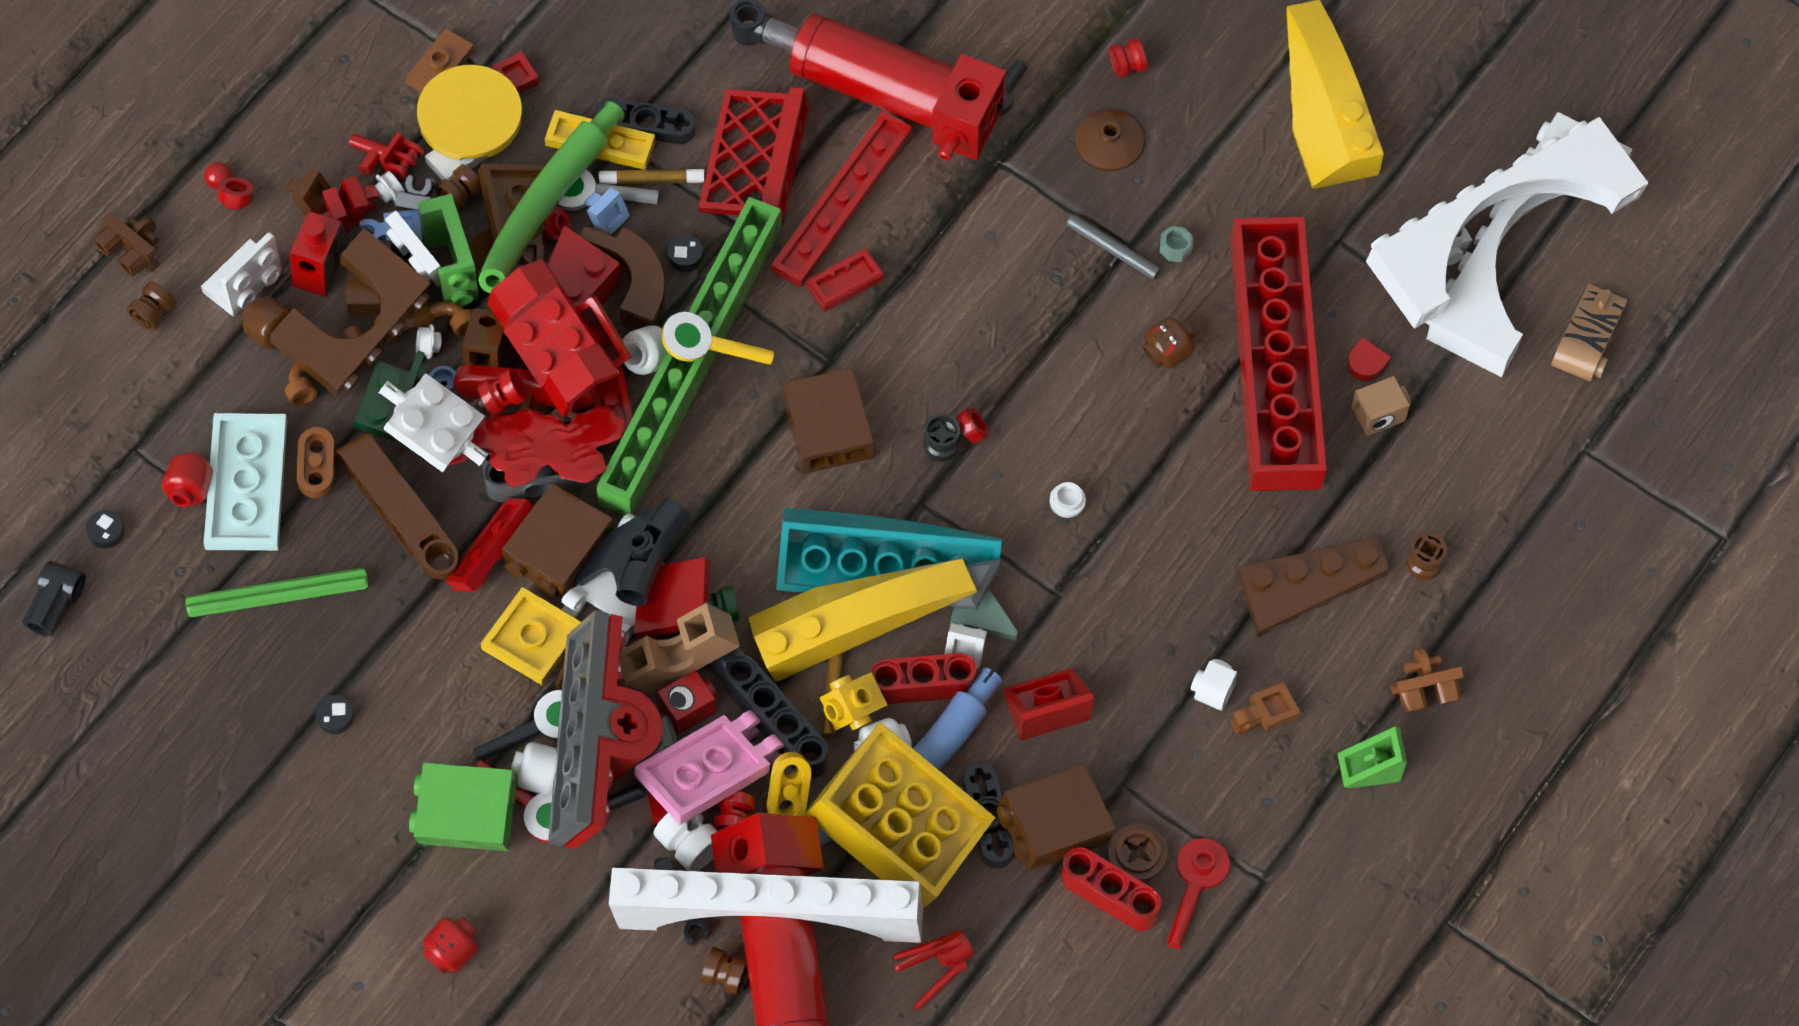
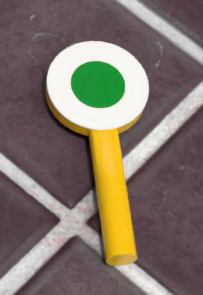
(689, 338)

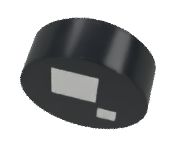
(685, 252)
(105, 529)
(334, 714)

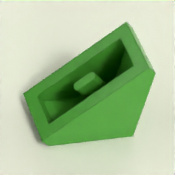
(1374, 760)

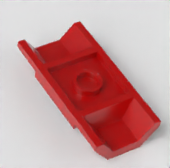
(550, 334)

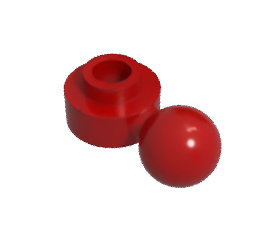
(232, 191)

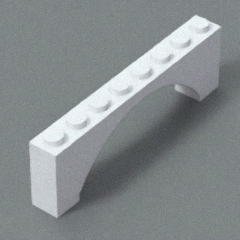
(1581, 165)
(1475, 318)
(660, 897)

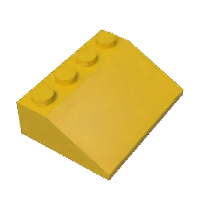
(900, 814)

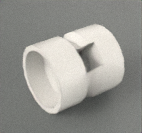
(689, 840)

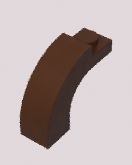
(639, 263)

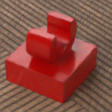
(357, 199)

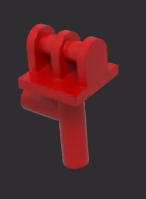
(394, 158)

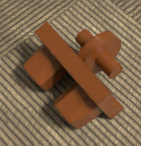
(1444, 682)

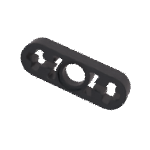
(671, 114)
(992, 789)

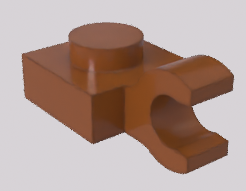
(1269, 707)

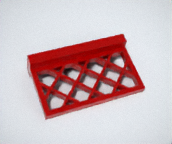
(784, 150)

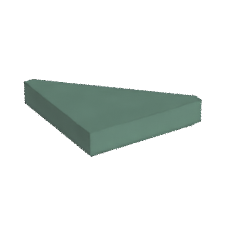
(987, 617)

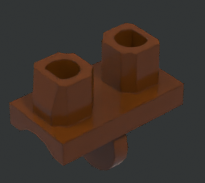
(134, 238)

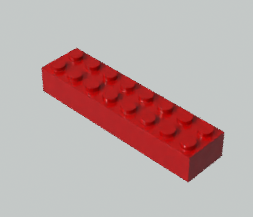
(1277, 354)

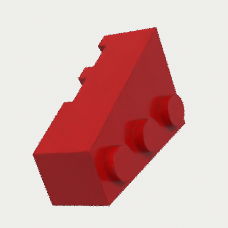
(583, 268)

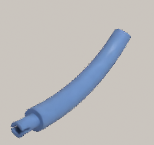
(953, 725)

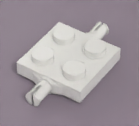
(433, 422)

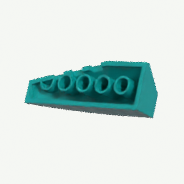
(842, 547)

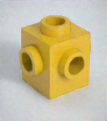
(852, 701)

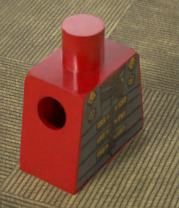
(321, 246)

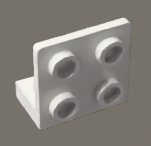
(244, 275)

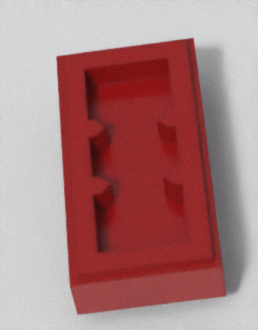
(844, 280)

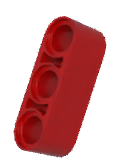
(936, 667)
(1117, 905)

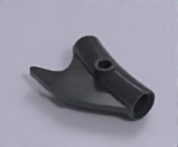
(637, 551)

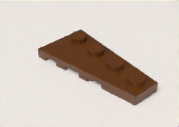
(502, 190)
(1294, 584)

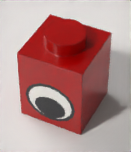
(688, 701)

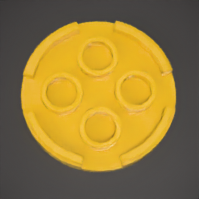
(469, 112)

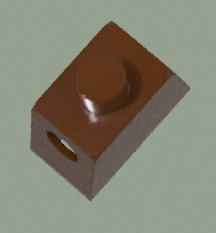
(485, 336)

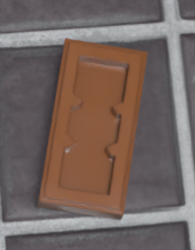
(445, 53)

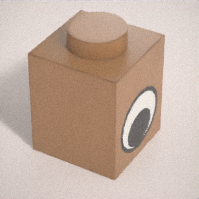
(1381, 405)

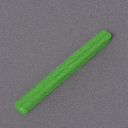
(276, 592)

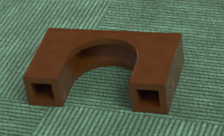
(336, 360)

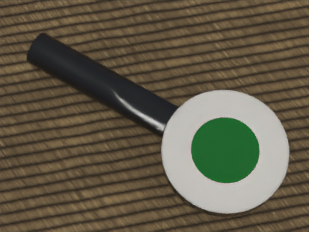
(545, 722)

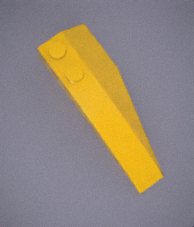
(1327, 102)
(851, 613)

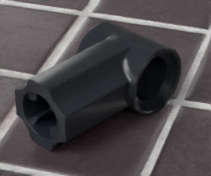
(56, 590)

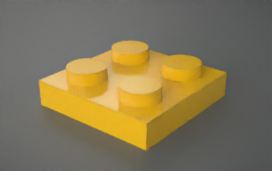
(530, 636)

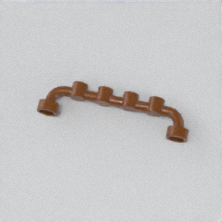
(301, 389)

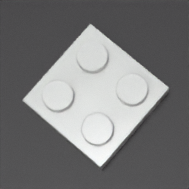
(407, 242)

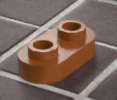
(316, 465)

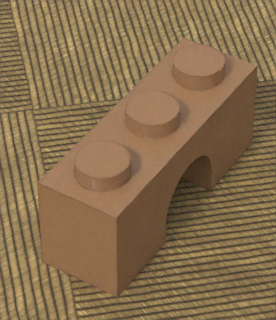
(703, 638)

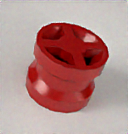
(1127, 58)

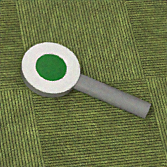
(586, 185)

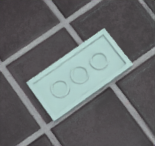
(246, 482)

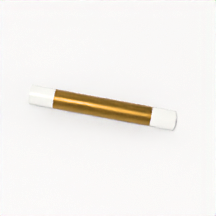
(651, 176)

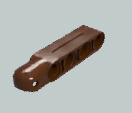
(398, 506)

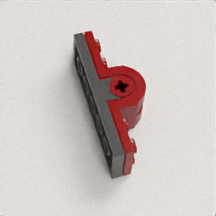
(599, 730)

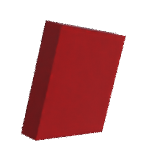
(675, 592)

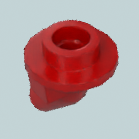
(555, 224)

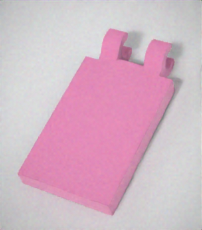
(708, 766)

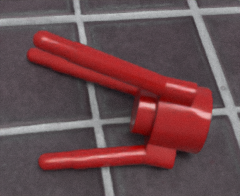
(948, 949)

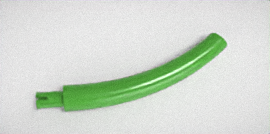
(545, 193)

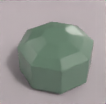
(1176, 244)

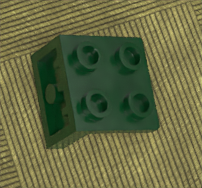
(377, 409)

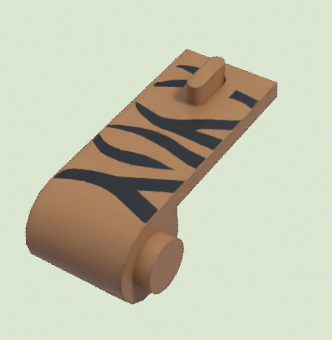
(1589, 334)

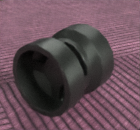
(941, 429)

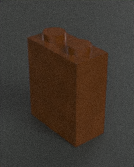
(827, 420)
(555, 541)
(1054, 817)

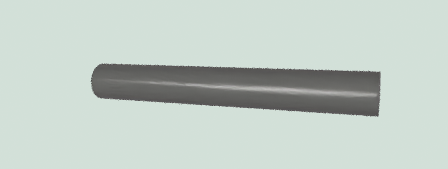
(1113, 247)

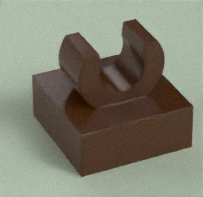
(309, 191)

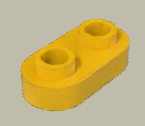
(789, 787)

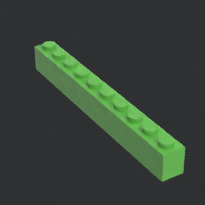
(679, 380)

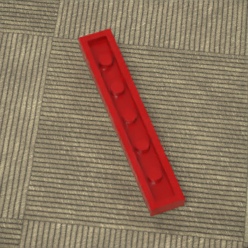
(841, 199)

